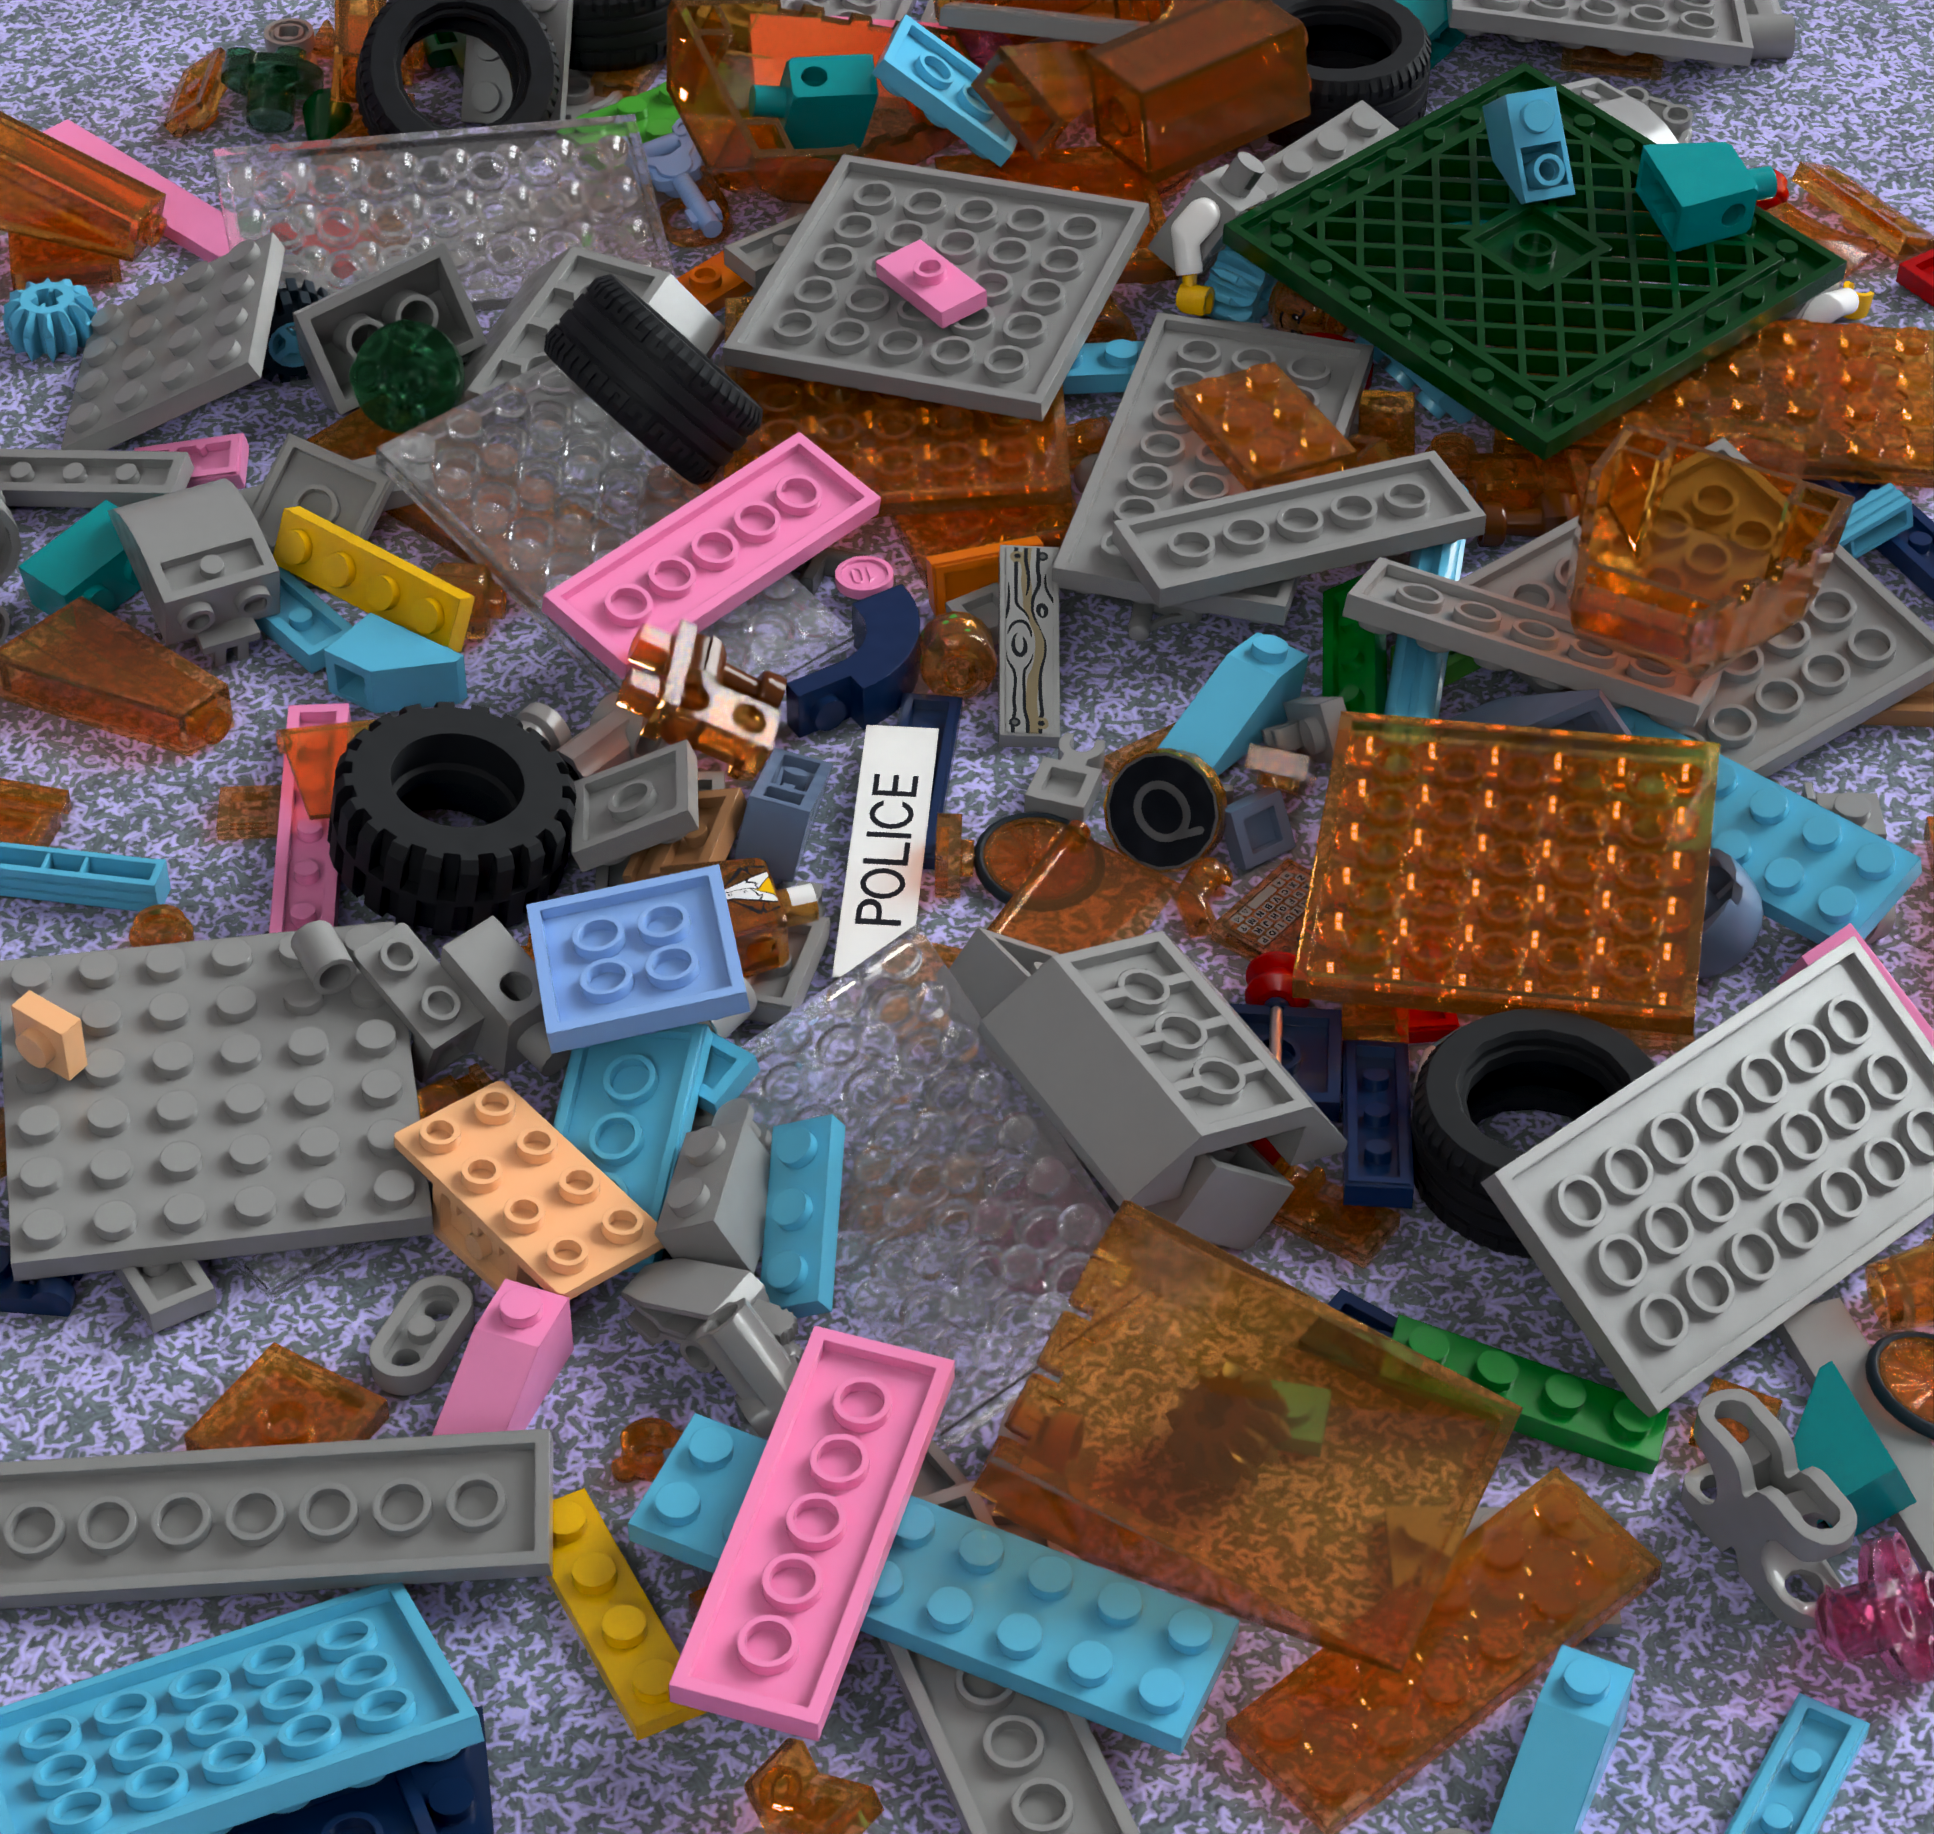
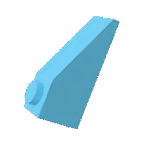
(1240, 701)
(1565, 1745)

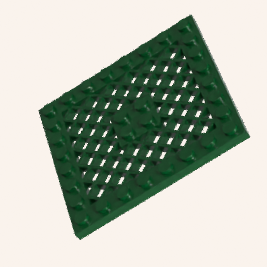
(1529, 256)

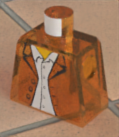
(759, 911)

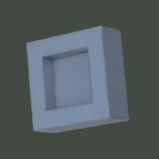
(1257, 828)

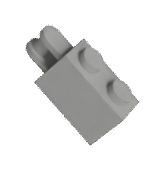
(719, 1191)

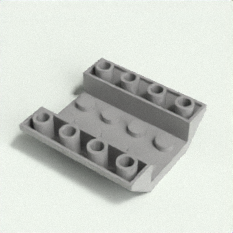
(519, 334)
(1148, 1067)

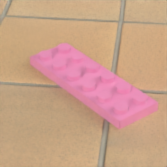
(713, 551)
(813, 1534)

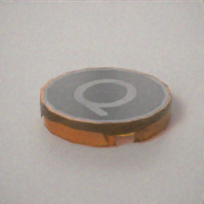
(1165, 809)

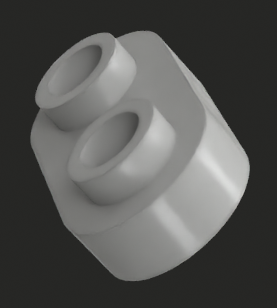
(416, 1338)

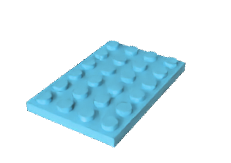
(237, 1724)

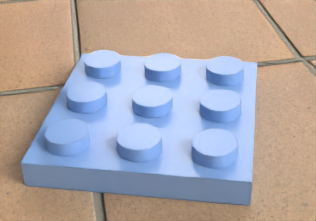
(636, 959)

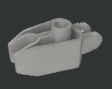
(680, 1294)

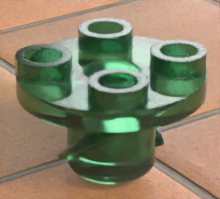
(271, 84)
(407, 375)

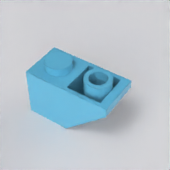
(1530, 144)
(393, 667)

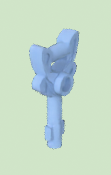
(674, 170)

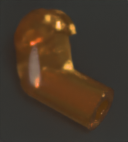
(1195, 890)

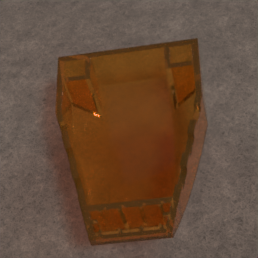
(731, 44)
(1695, 553)

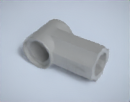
(1770, 30)
(607, 741)
(749, 1361)

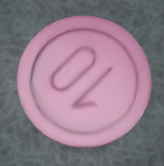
(863, 576)

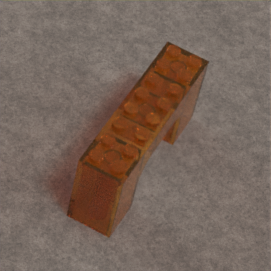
(1189, 79)

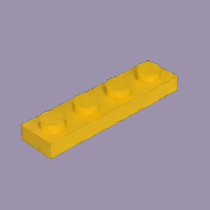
(372, 578)
(614, 1617)

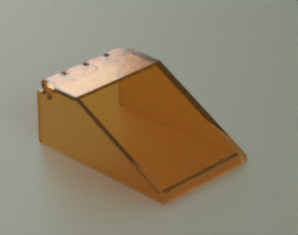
(1247, 1445)

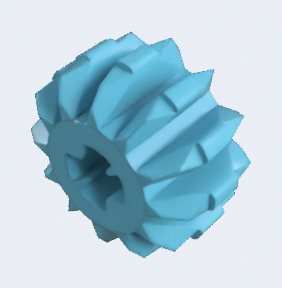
(1239, 288)
(49, 318)

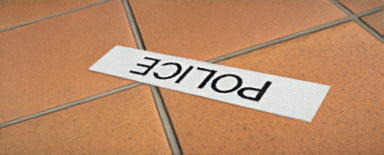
(886, 841)

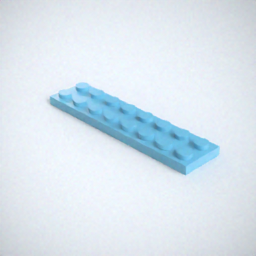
(979, 1599)

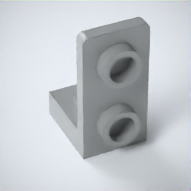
(423, 997)

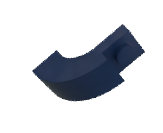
(869, 681)

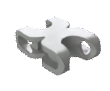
(1766, 1504)

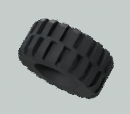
(462, 764)

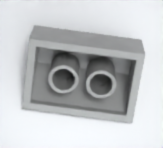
(413, 289)

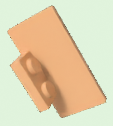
(523, 1197)

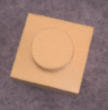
(48, 1035)

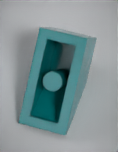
(1847, 1448)

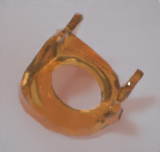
(695, 239)

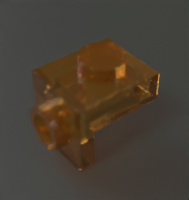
(799, 1799)

